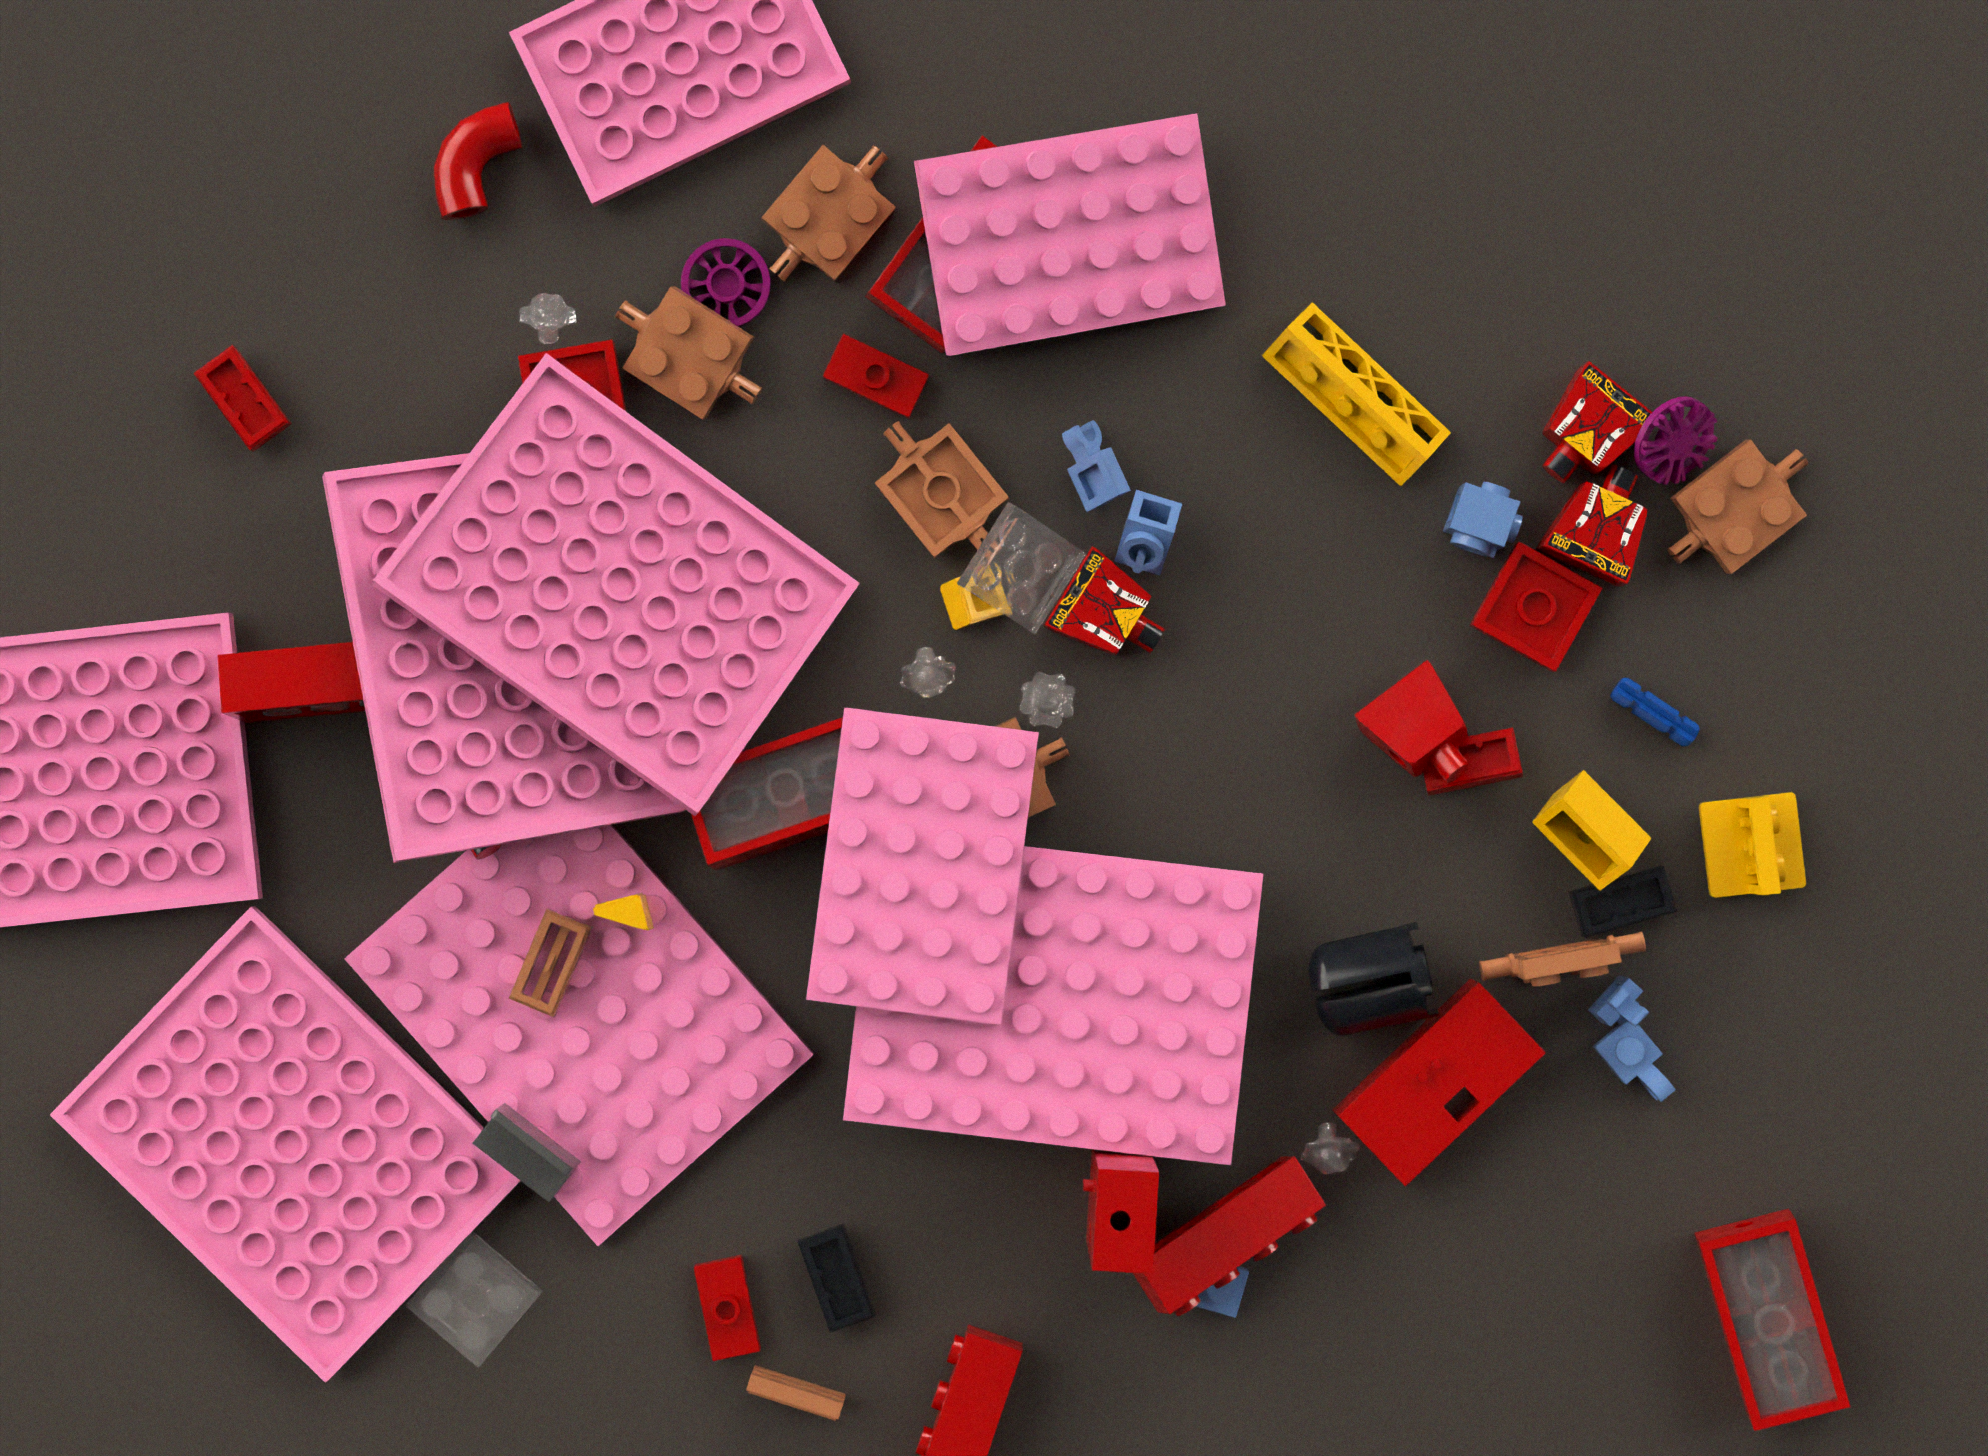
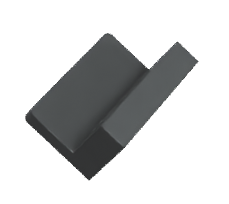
(526, 1152)

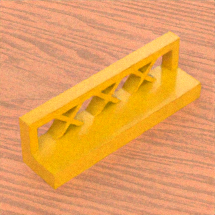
(1352, 398)

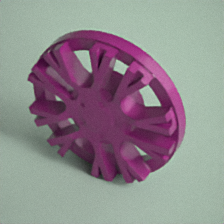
(725, 281)
(1675, 440)

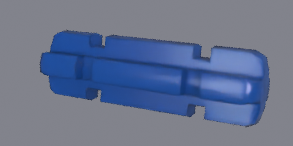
(1655, 712)

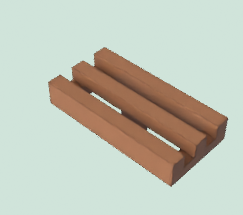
(567, 924)
(795, 1393)

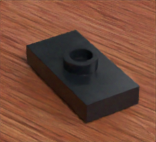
(1623, 902)
(836, 1278)

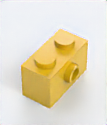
(1591, 830)

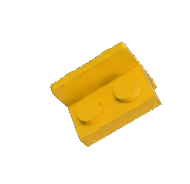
(1752, 845)

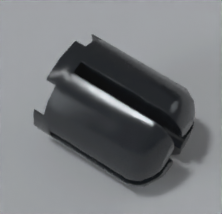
(1365, 959)

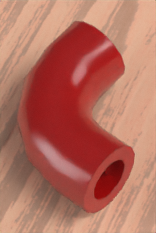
(465, 155)

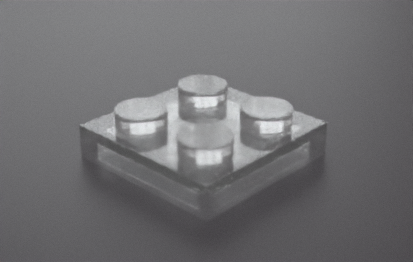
(1021, 568)
(474, 1299)

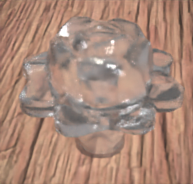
(547, 315)
(928, 673)
(1047, 699)
(1330, 1152)

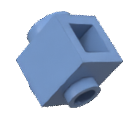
(1483, 519)
(1148, 533)

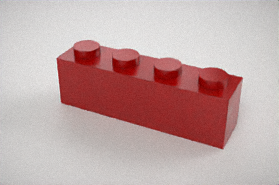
(1230, 1233)
(973, 1397)

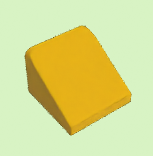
(963, 607)
(627, 910)

